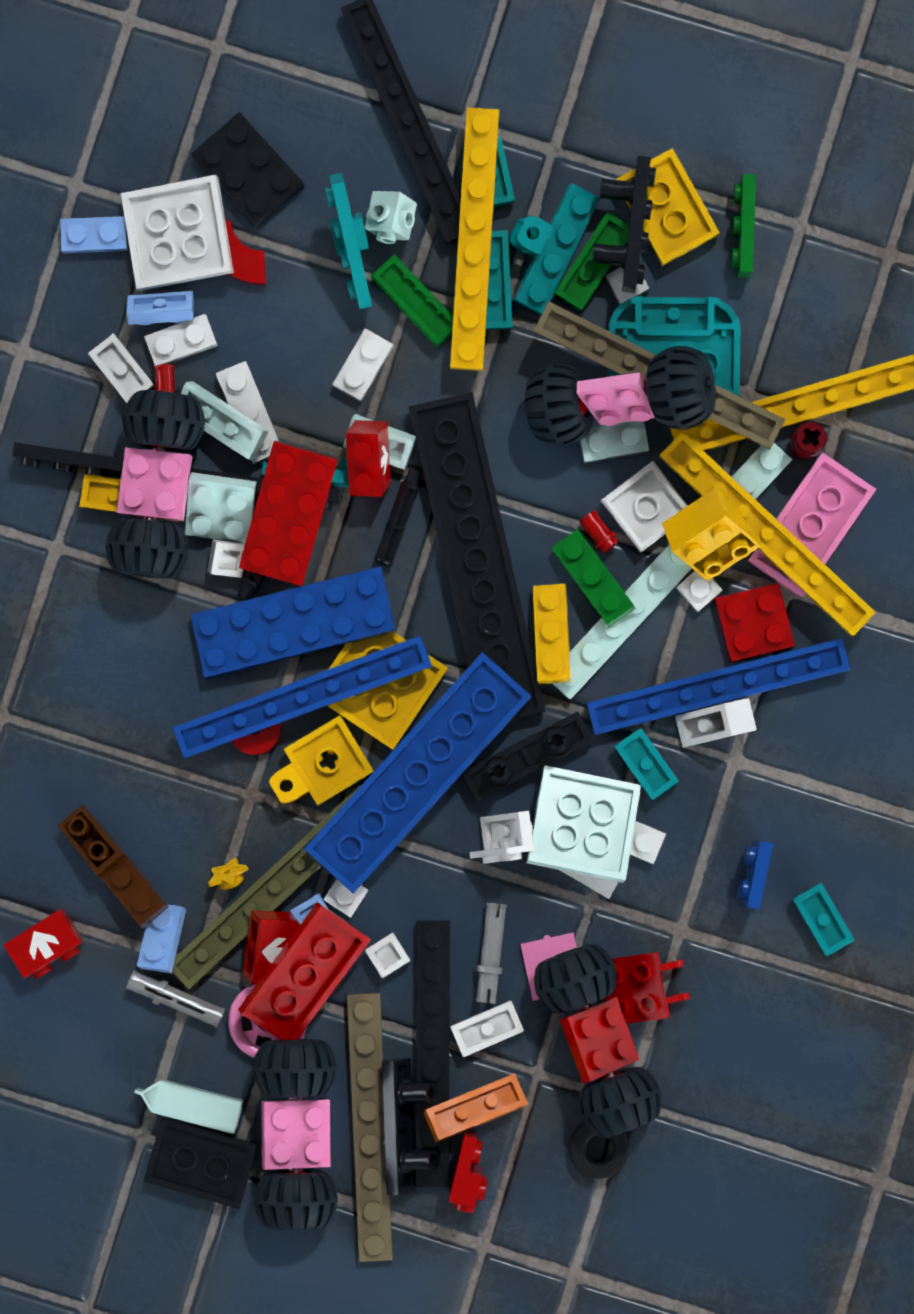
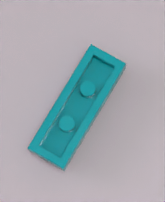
(499, 287)

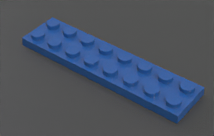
(417, 772)

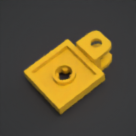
(305, 766)

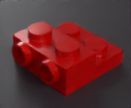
(468, 1180)

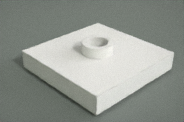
(643, 505)

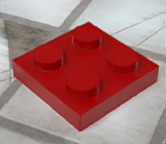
(754, 622)

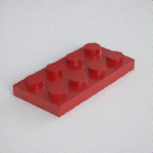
(288, 513)
(304, 974)

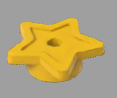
(228, 875)

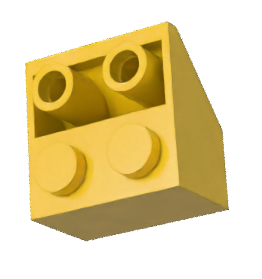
(710, 535)

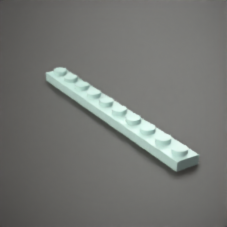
(658, 581)

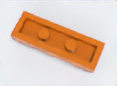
(475, 1108)

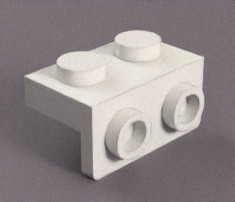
(505, 837)

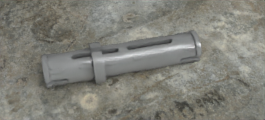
(491, 953)
(179, 1000)

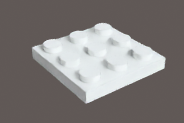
(177, 233)

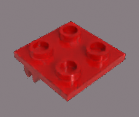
(641, 987)

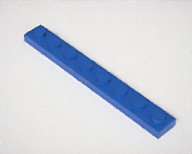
(718, 686)
(302, 696)

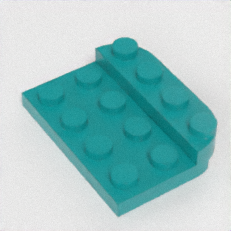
(684, 321)

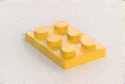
(677, 214)

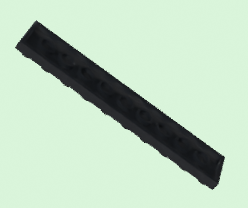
(474, 540)

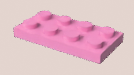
(819, 513)

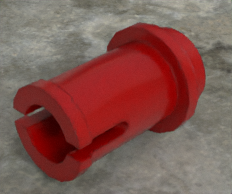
(164, 378)
(599, 532)

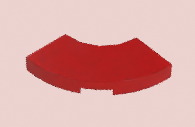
(247, 263)

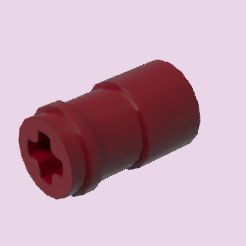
(808, 441)

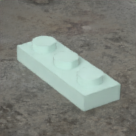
(228, 423)

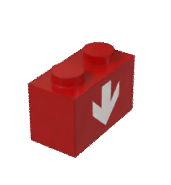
(368, 458)
(265, 940)
(44, 944)

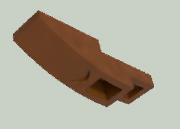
(113, 866)

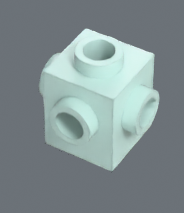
(390, 216)

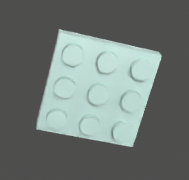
(584, 824)

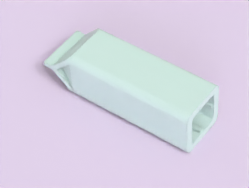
(193, 1105)

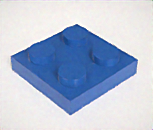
(752, 888)

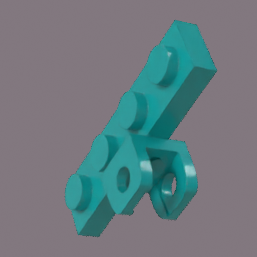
(349, 239)
(551, 246)

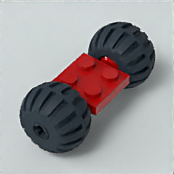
(598, 1040)

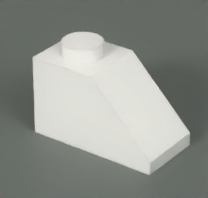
(715, 722)

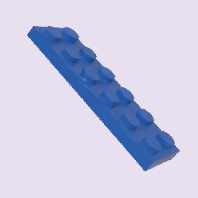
(293, 623)

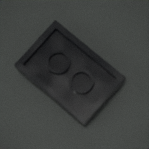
(248, 169)
(201, 1162)

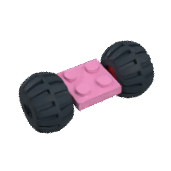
(676, 393)
(155, 484)
(295, 1134)

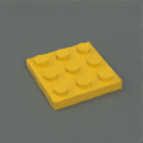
(392, 707)

